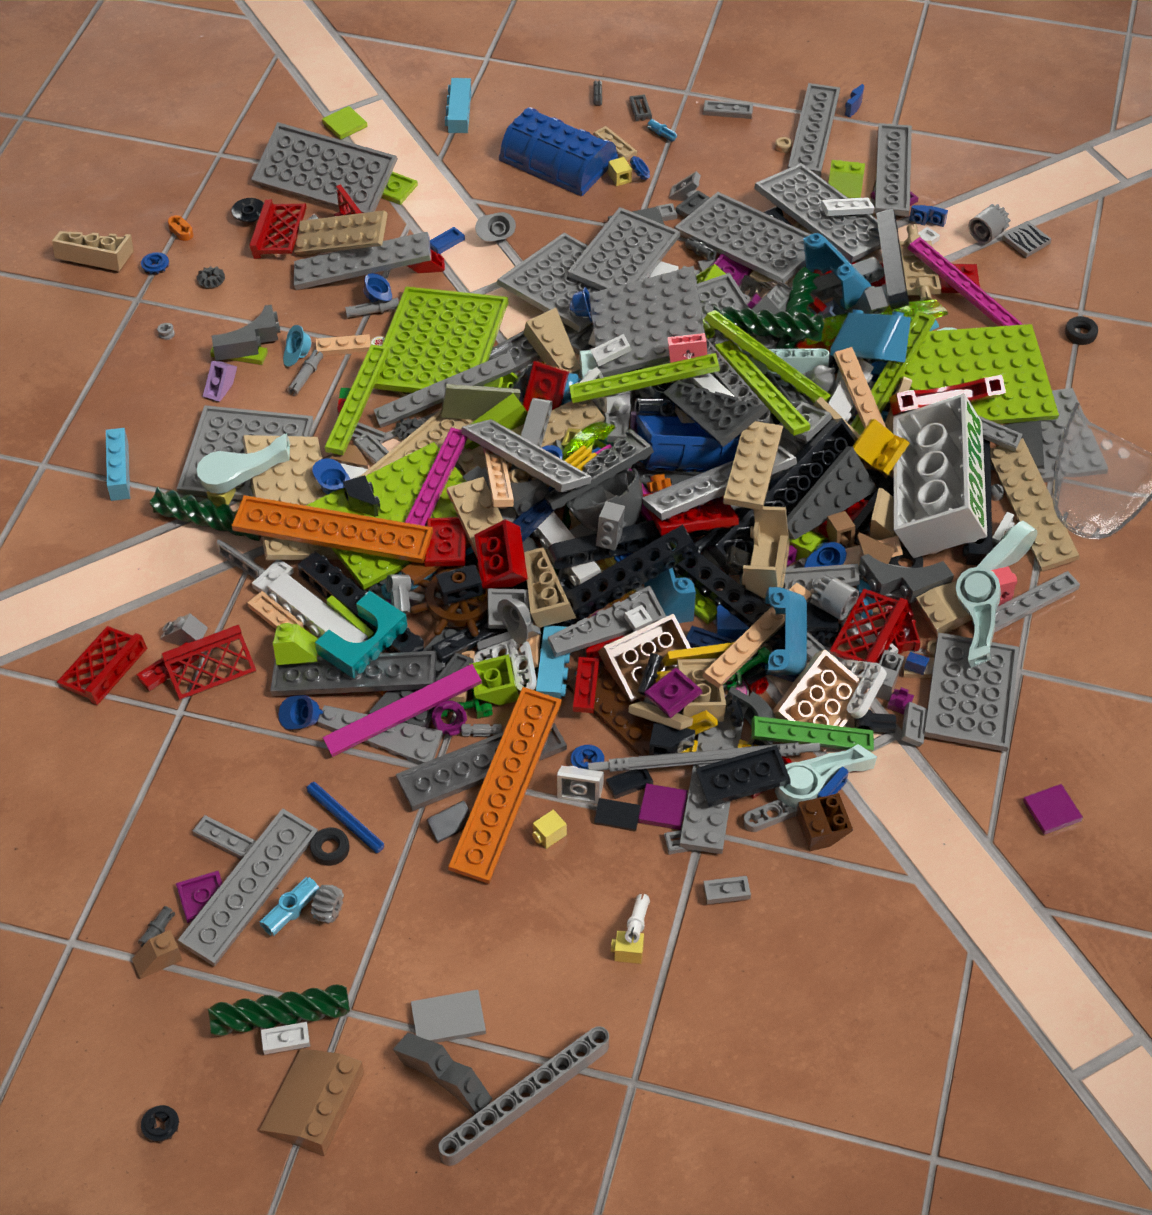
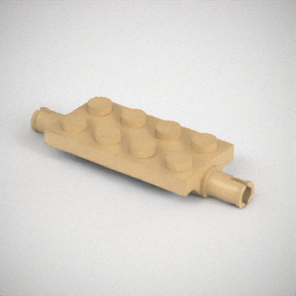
(919, 277)

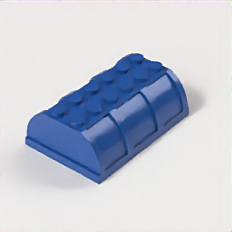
(556, 151)
(682, 445)

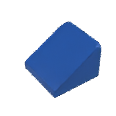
(916, 663)

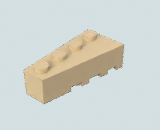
(93, 250)
(551, 341)
(545, 592)

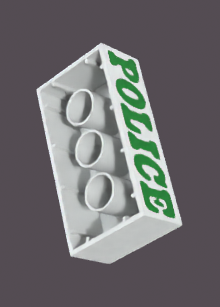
(940, 477)

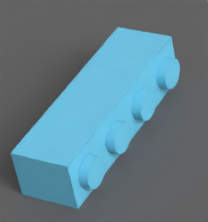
(458, 105)
(117, 464)
(552, 668)

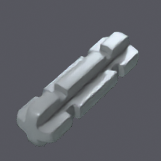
(481, 729)

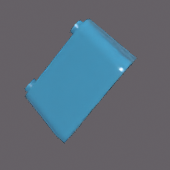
(825, 257)
(874, 336)
(674, 595)
(794, 657)

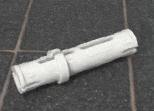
(636, 922)

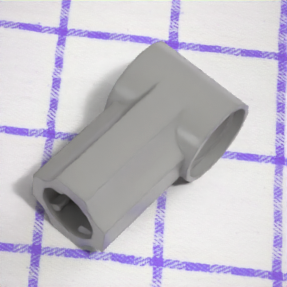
(399, 591)

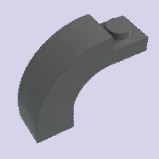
(753, 706)

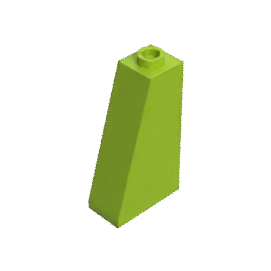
(507, 413)

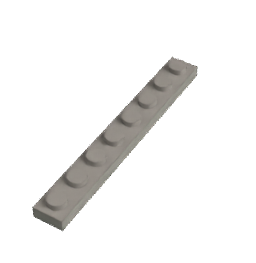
(434, 393)

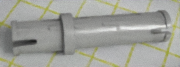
(374, 307)
(308, 368)

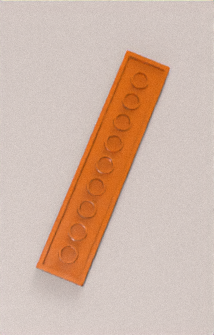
(333, 529)
(505, 785)

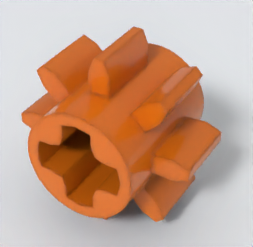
(658, 483)

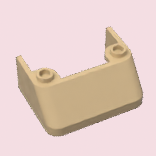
(769, 551)

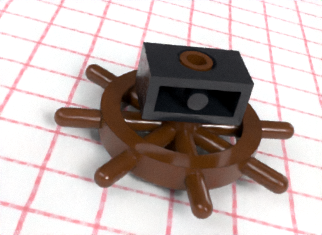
(456, 588)

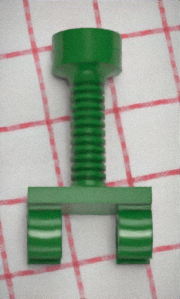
(762, 657)
(484, 710)

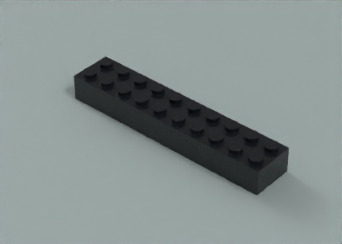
(786, 488)

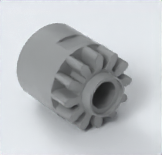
(989, 223)
(834, 596)

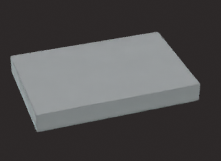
(449, 1017)

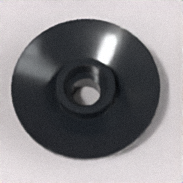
(247, 209)

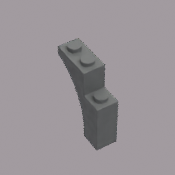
(248, 338)
(524, 494)
(910, 581)
(437, 1064)

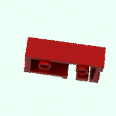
(907, 636)

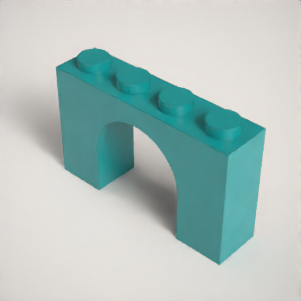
(354, 657)

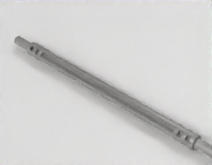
(696, 757)

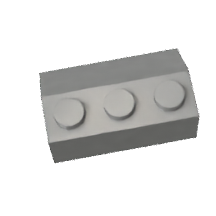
(774, 301)

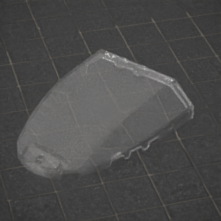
(1098, 479)

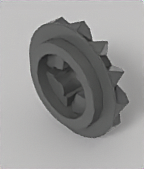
(212, 281)
(401, 428)

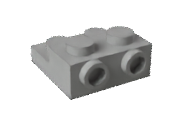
(815, 416)
(497, 595)

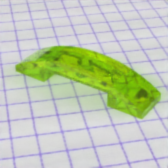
(587, 437)

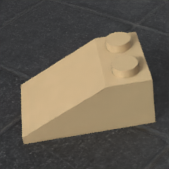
(942, 609)
(712, 698)

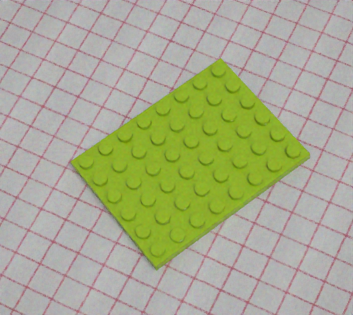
(438, 337)
(984, 352)
(397, 490)

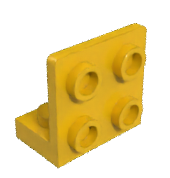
(880, 447)

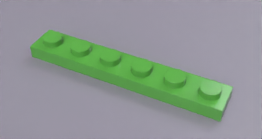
(805, 733)

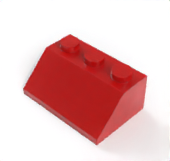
(501, 555)

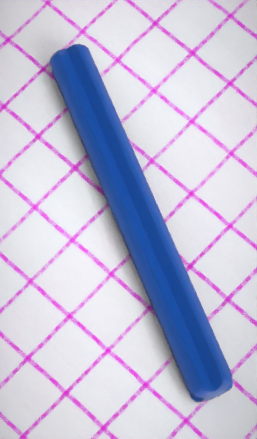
(345, 817)

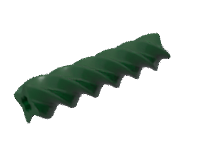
(799, 299)
(779, 325)
(201, 513)
(271, 1011)

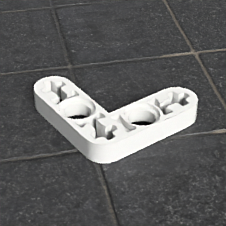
(516, 658)
(871, 678)

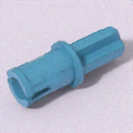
(662, 130)

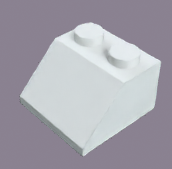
(579, 784)

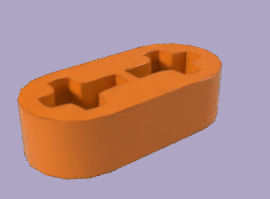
(177, 229)

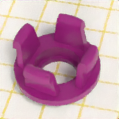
(455, 727)

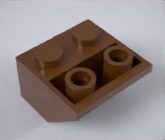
(823, 821)

